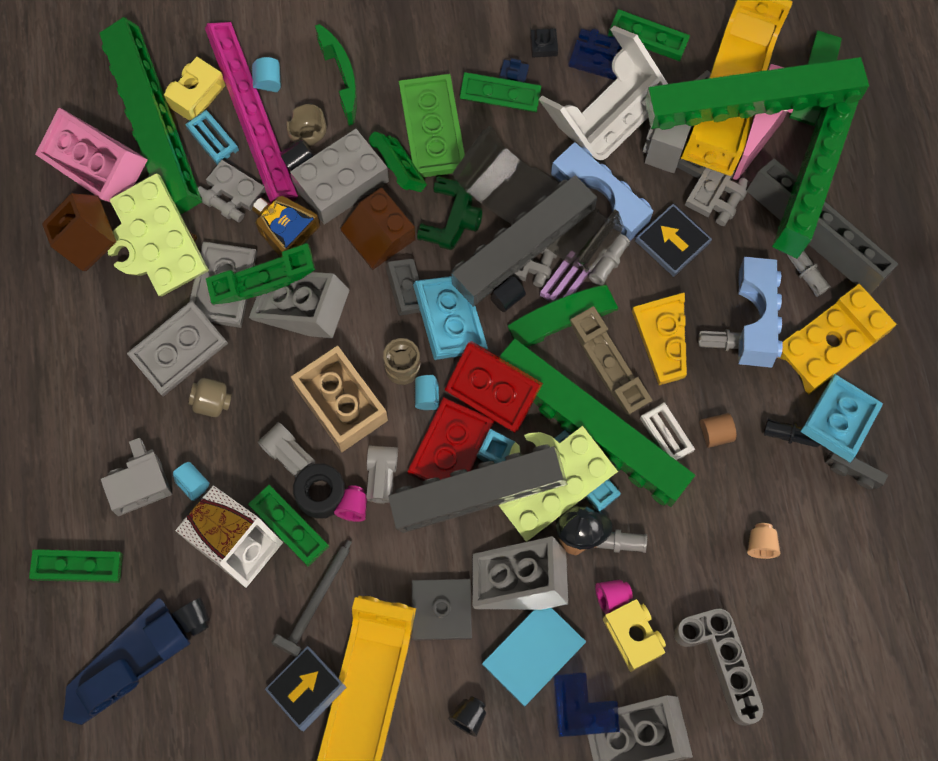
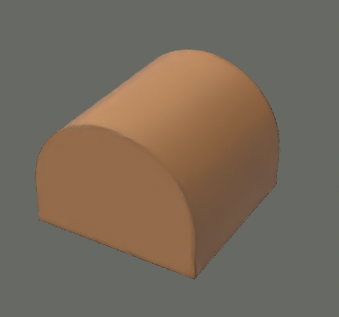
(718, 430)

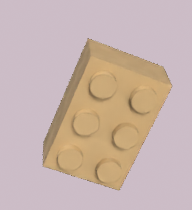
(339, 398)

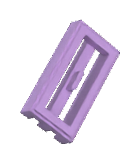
(551, 298)

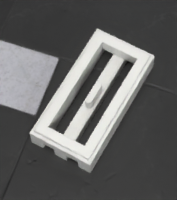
(645, 418)

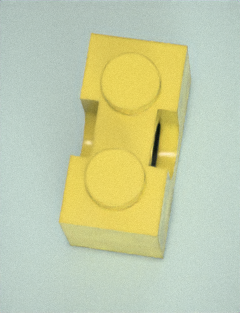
(194, 101)
(634, 652)

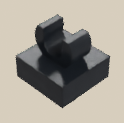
(544, 43)

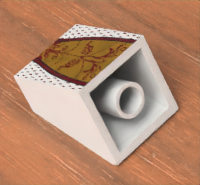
(229, 536)

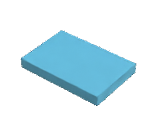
(447, 318)
(842, 418)
(533, 654)

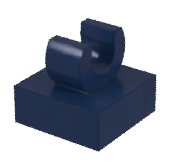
(514, 70)

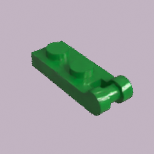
(398, 161)

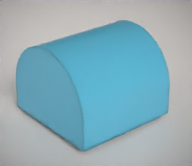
(266, 74)
(426, 392)
(495, 447)
(190, 480)

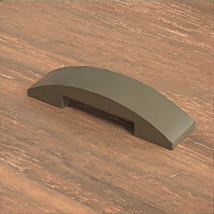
(608, 361)

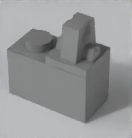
(139, 483)

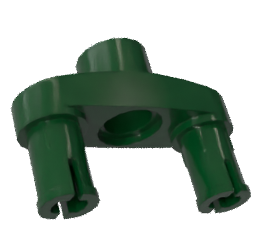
(462, 216)

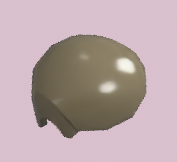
(307, 123)

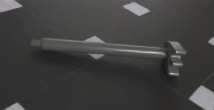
(290, 645)

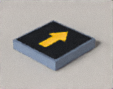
(673, 240)
(305, 688)

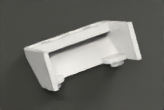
(619, 108)

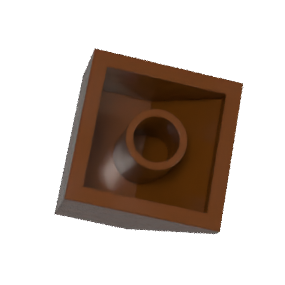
(378, 229)

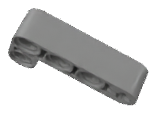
(723, 667)

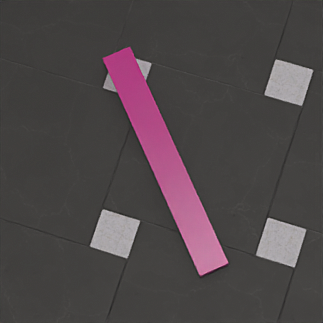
(250, 111)

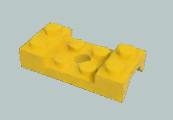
(856, 323)

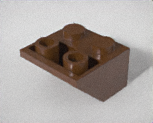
(80, 230)

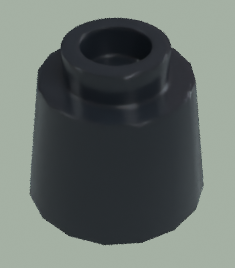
(192, 617)
(469, 716)

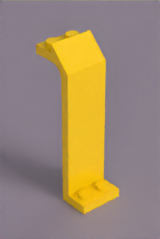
(743, 49)
(372, 676)

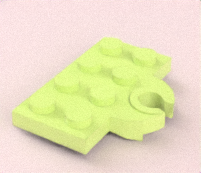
(155, 237)
(584, 469)

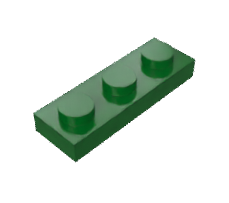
(653, 35)
(500, 92)
(288, 525)
(76, 566)

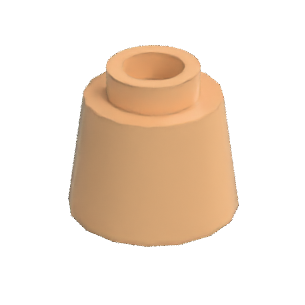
(763, 542)

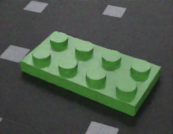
(432, 124)

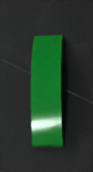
(333, 49)
(824, 49)
(261, 279)
(557, 314)

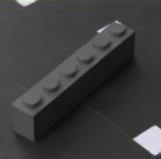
(834, 235)
(523, 240)
(477, 489)

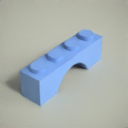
(579, 161)
(760, 340)

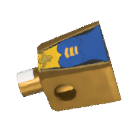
(284, 223)

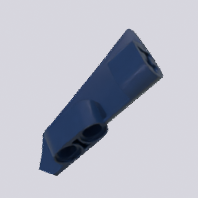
(132, 655)

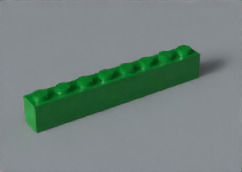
(756, 93)
(149, 112)
(814, 179)
(622, 444)

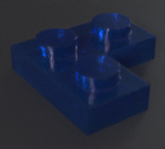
(575, 712)

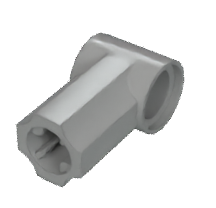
(282, 446)
(381, 468)

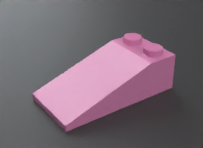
(760, 132)
(90, 156)

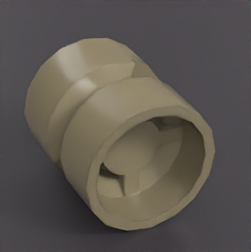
(401, 361)

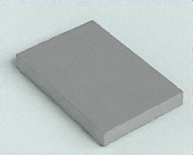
(218, 260)
(177, 348)

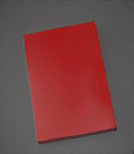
(493, 386)
(450, 442)

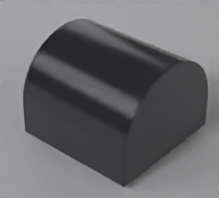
(296, 154)
(508, 294)

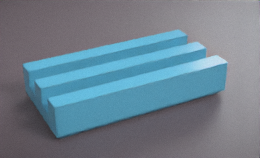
(223, 152)

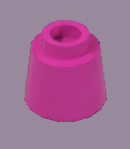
(352, 505)
(613, 595)

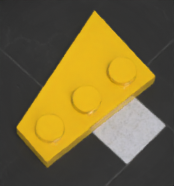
(663, 335)

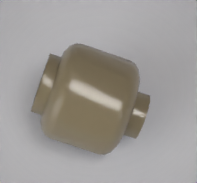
(209, 397)

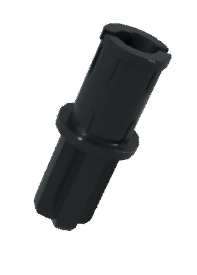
(787, 432)

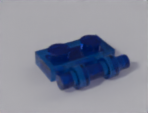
(594, 58)

